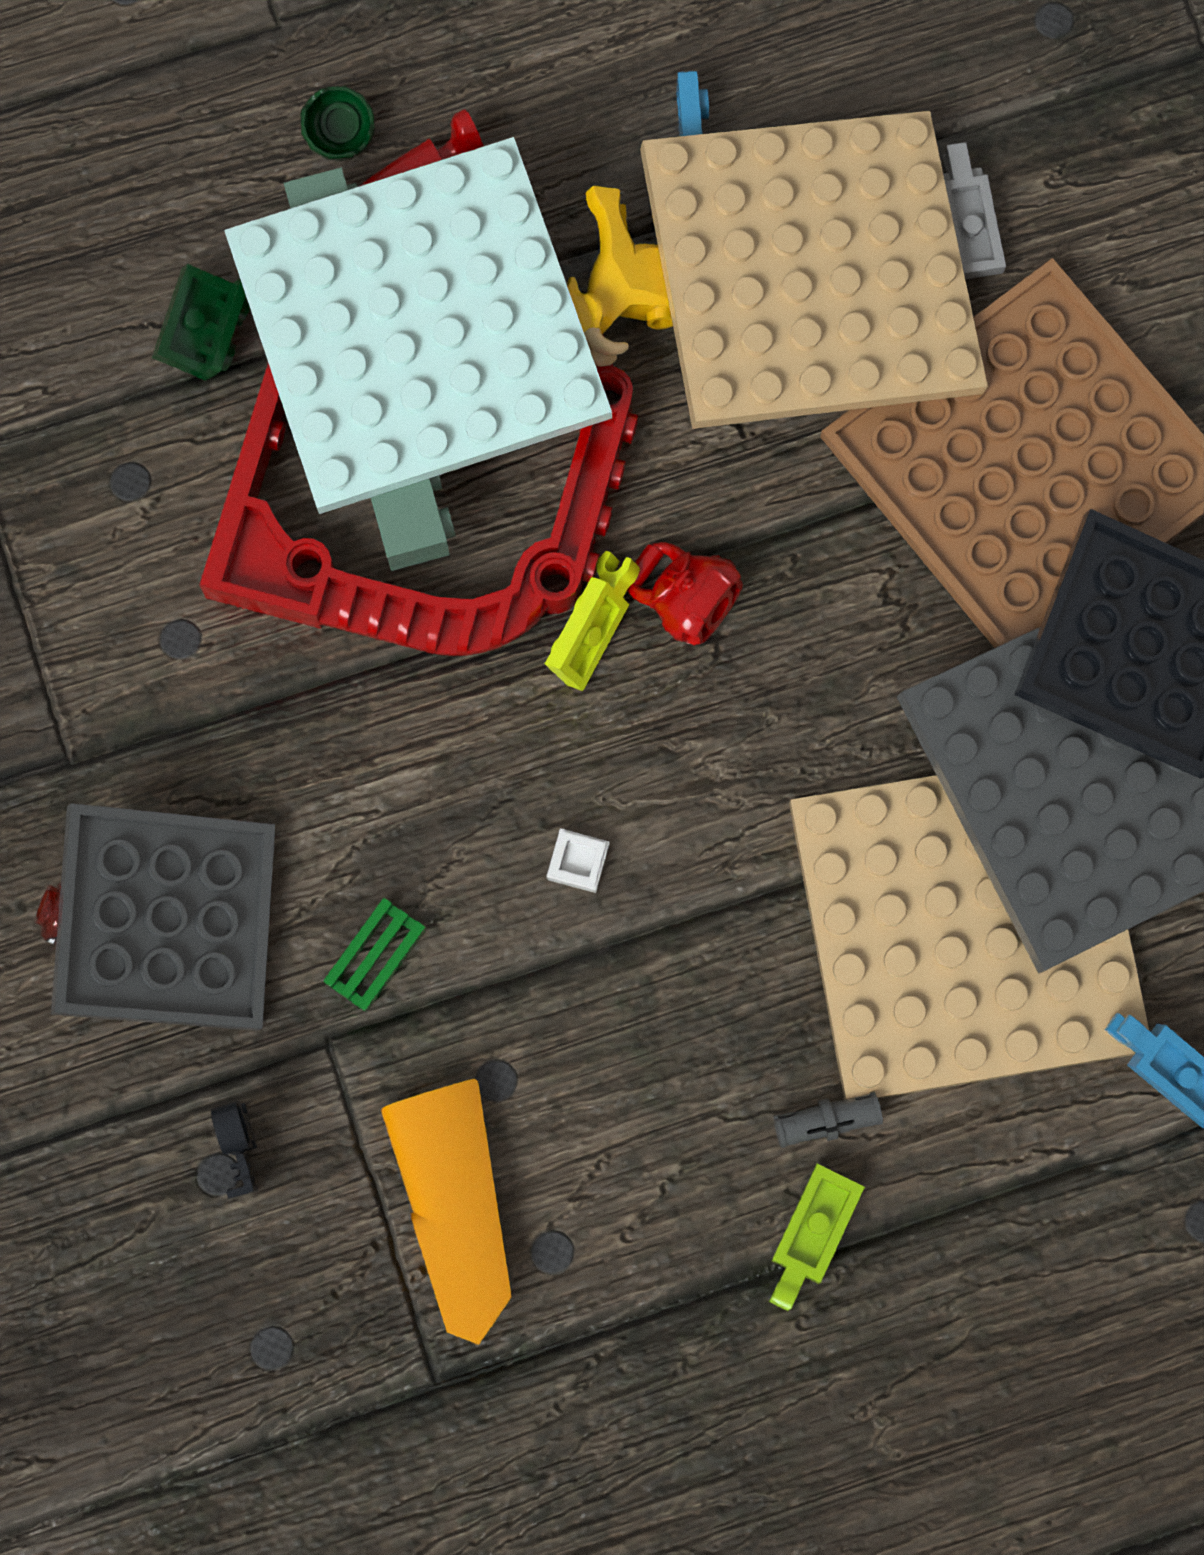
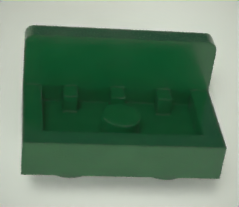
(201, 323)

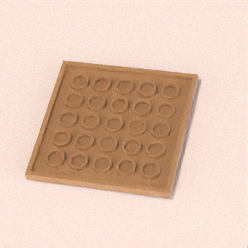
(1004, 476)

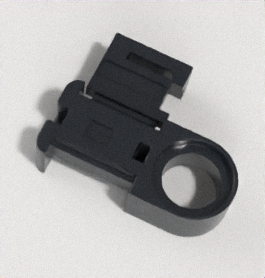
(235, 1137)

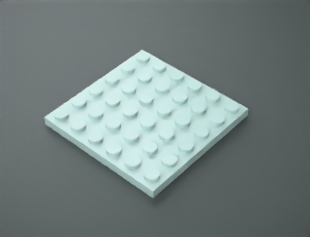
(417, 325)

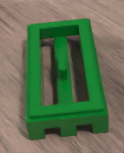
(400, 919)

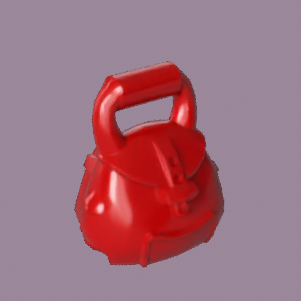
(689, 593)

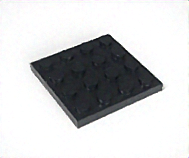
(1125, 643)

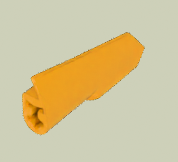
(454, 1203)

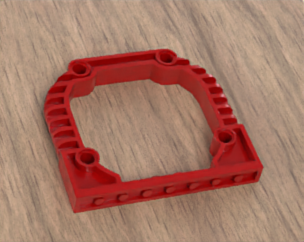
(257, 562)

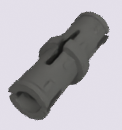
(828, 1119)

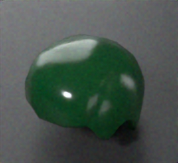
(337, 123)

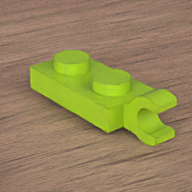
(814, 1232)

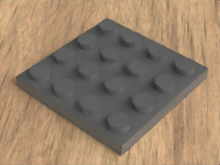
(163, 918)

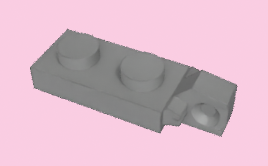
(972, 214)

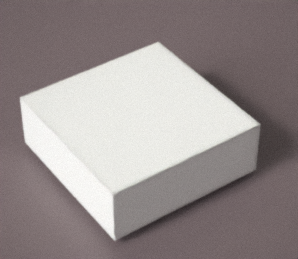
(578, 860)

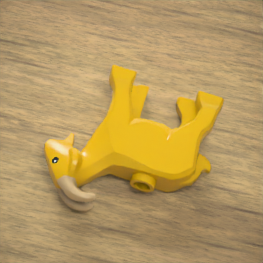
(623, 281)

